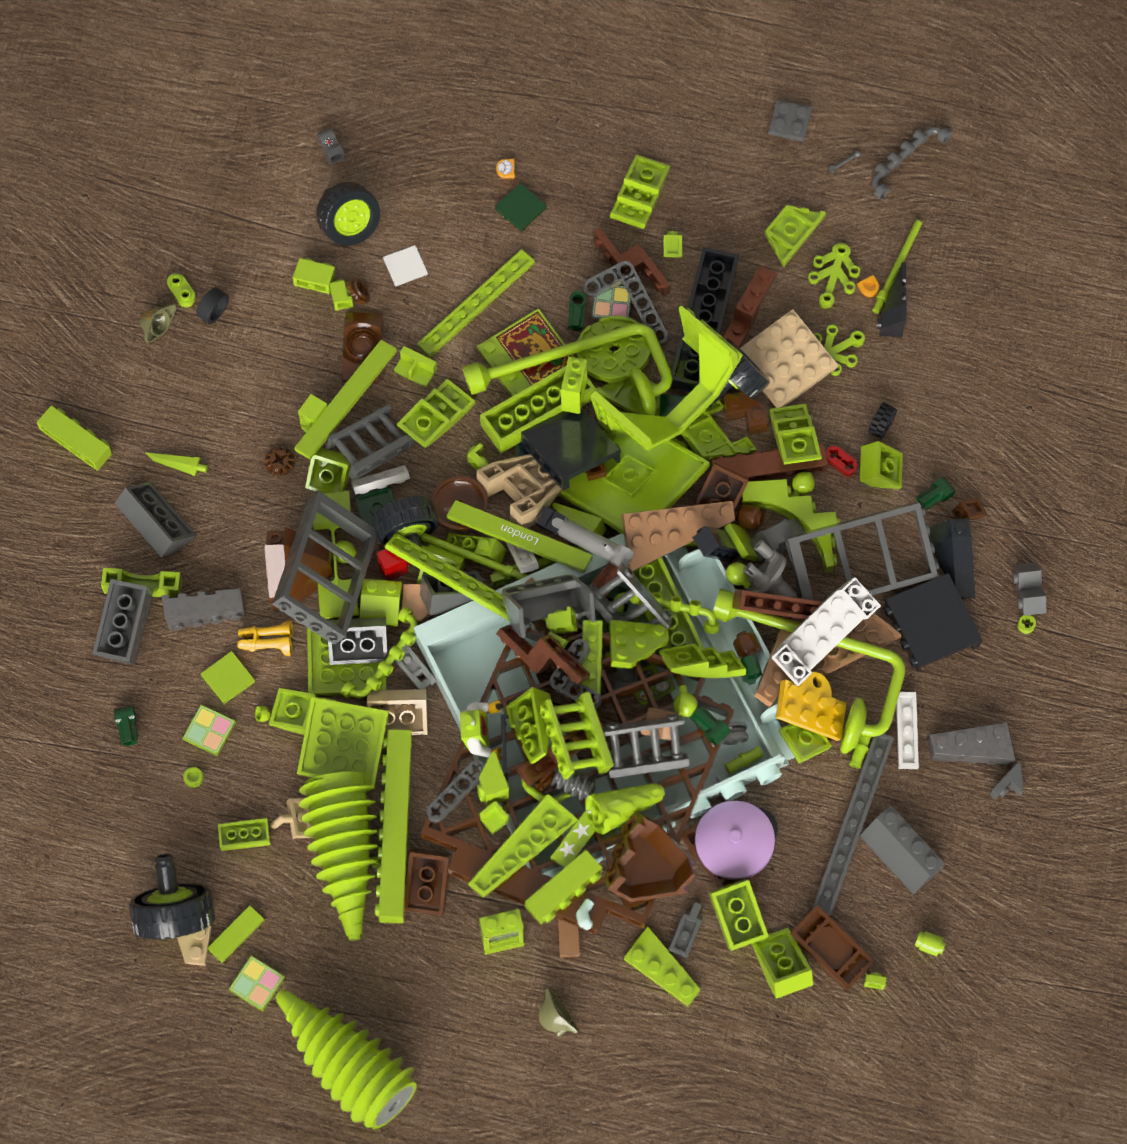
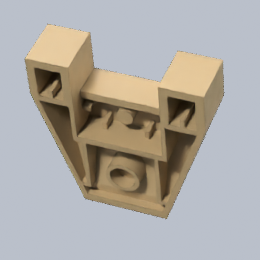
(524, 482)

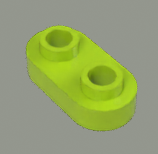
(181, 288)

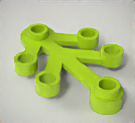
(834, 272)
(841, 346)

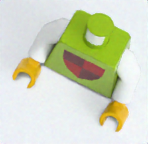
(475, 728)

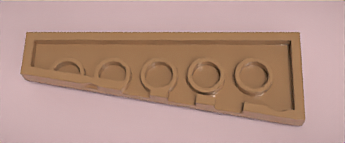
(770, 681)

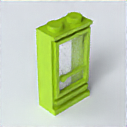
(501, 931)

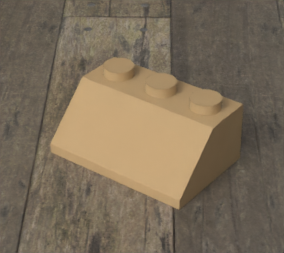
(405, 708)

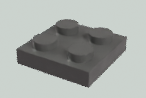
(790, 120)

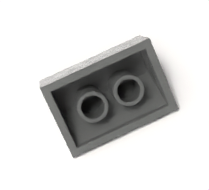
(363, 642)

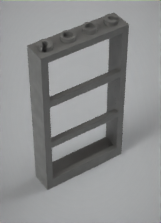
(352, 524)
(799, 568)

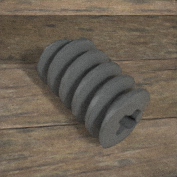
(575, 784)

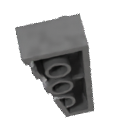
(202, 608)
(974, 745)

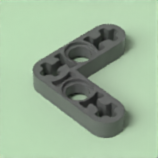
(565, 688)

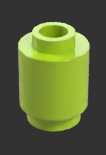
(930, 943)

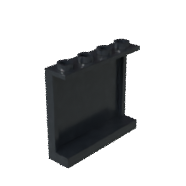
(569, 445)
(932, 621)

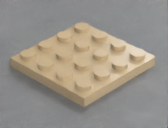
(789, 358)

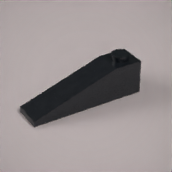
(894, 311)
(954, 553)

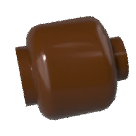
(749, 517)
(746, 644)

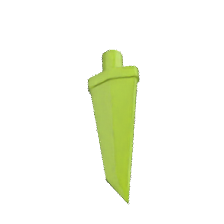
(182, 463)

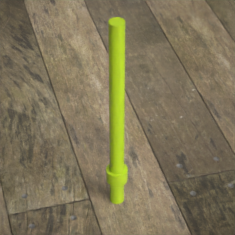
(884, 293)
(508, 571)

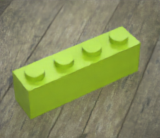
(74, 437)
(564, 887)

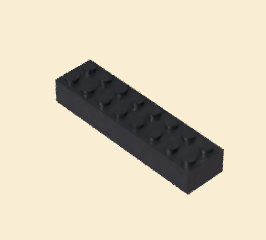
(709, 303)

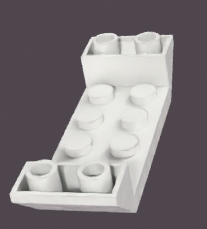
(824, 629)

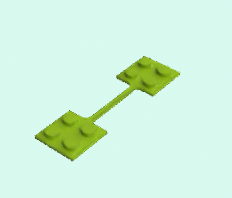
(329, 603)

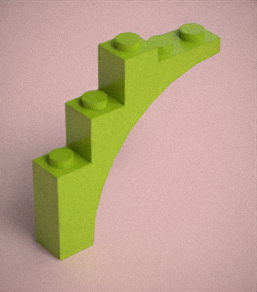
(776, 496)

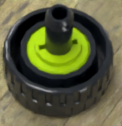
(172, 907)

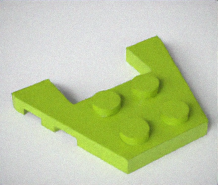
(710, 441)

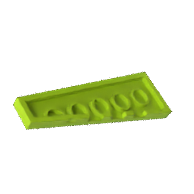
(535, 833)

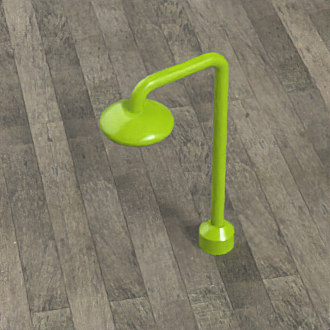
(479, 376)
(855, 724)

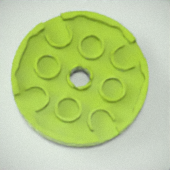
(614, 366)

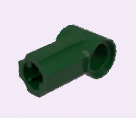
(576, 311)
(939, 491)
(753, 669)
(125, 720)
(714, 729)

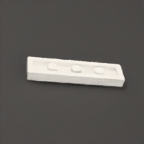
(907, 731)

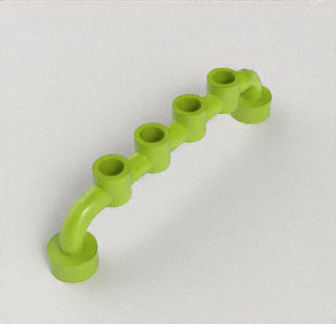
(675, 605)
(385, 666)

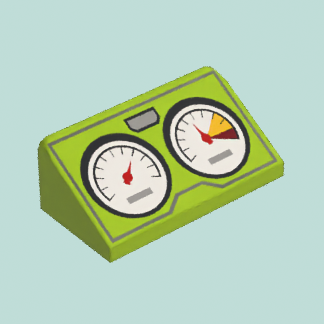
(658, 691)

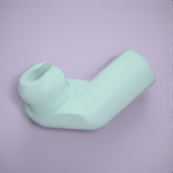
(583, 914)

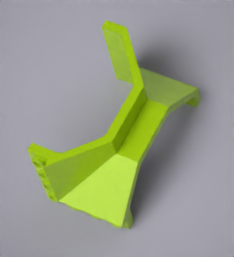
(716, 366)

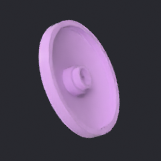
(735, 840)

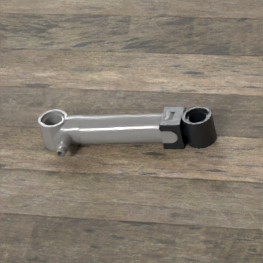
(583, 537)

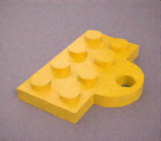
(812, 706)

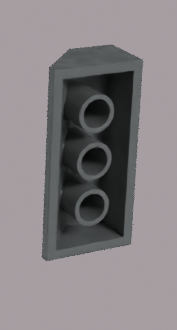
(154, 518)
(123, 621)
(902, 850)

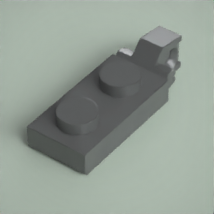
(686, 931)

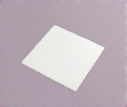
(405, 265)

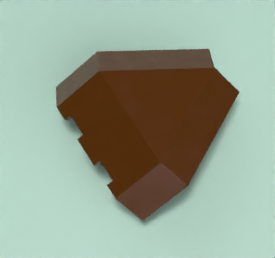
(314, 556)
(648, 862)

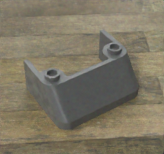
(542, 597)

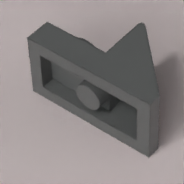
(1012, 780)

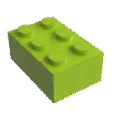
(738, 914)

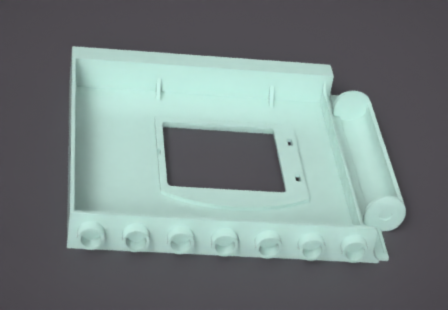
(465, 650)

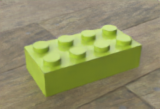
(244, 834)

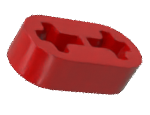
(842, 459)

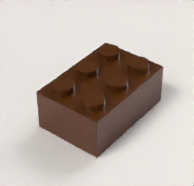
(721, 486)

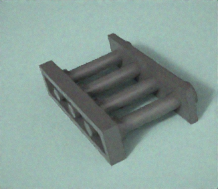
(373, 459)
(609, 609)
(657, 761)

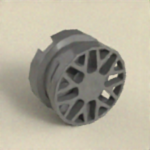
(737, 733)

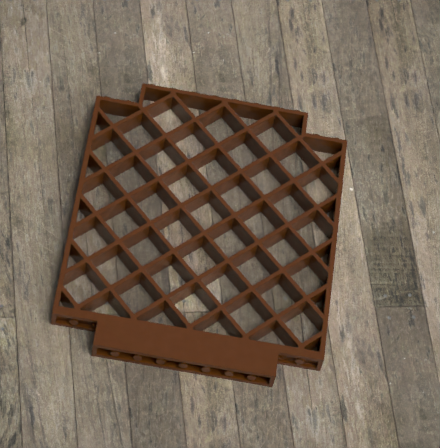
(526, 881)

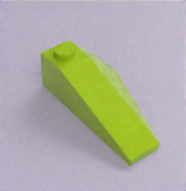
(528, 723)

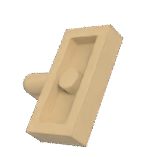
(295, 813)

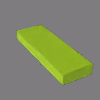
(235, 934)

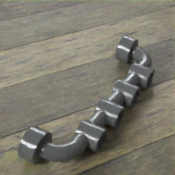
(907, 148)

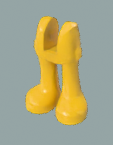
(283, 643)

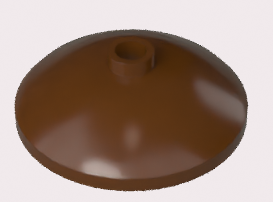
(460, 489)

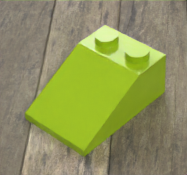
(783, 963)

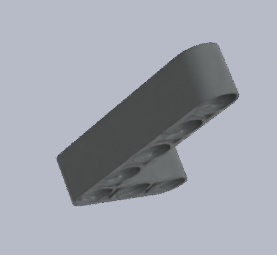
(635, 296)

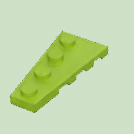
(660, 966)

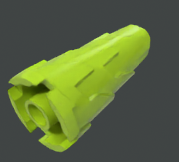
(617, 806)

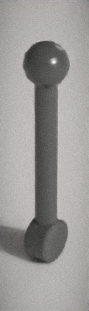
(832, 169)

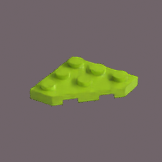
(634, 641)

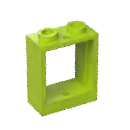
(573, 384)

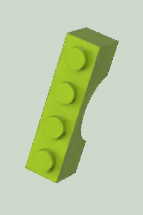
(162, 583)

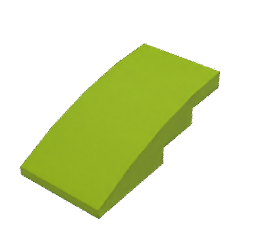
(640, 191)
(436, 413)
(794, 434)
(702, 663)
(291, 710)

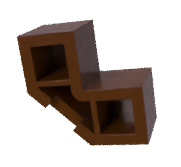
(741, 406)

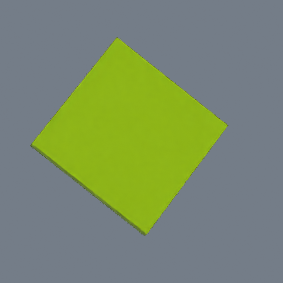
(637, 483)

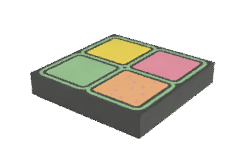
(611, 303)

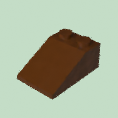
(427, 881)

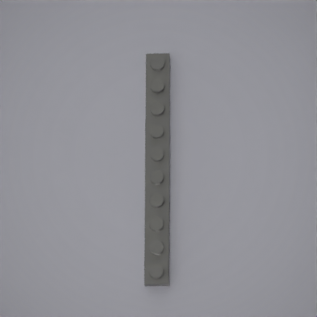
(853, 823)

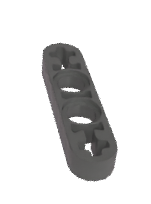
(456, 791)

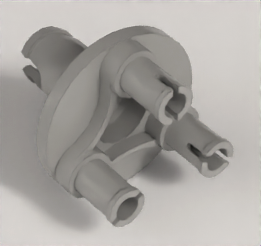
(769, 576)

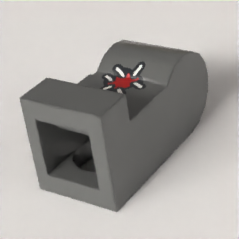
(330, 146)

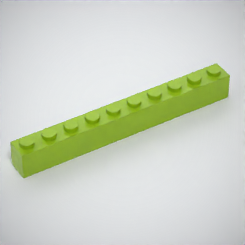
(395, 827)

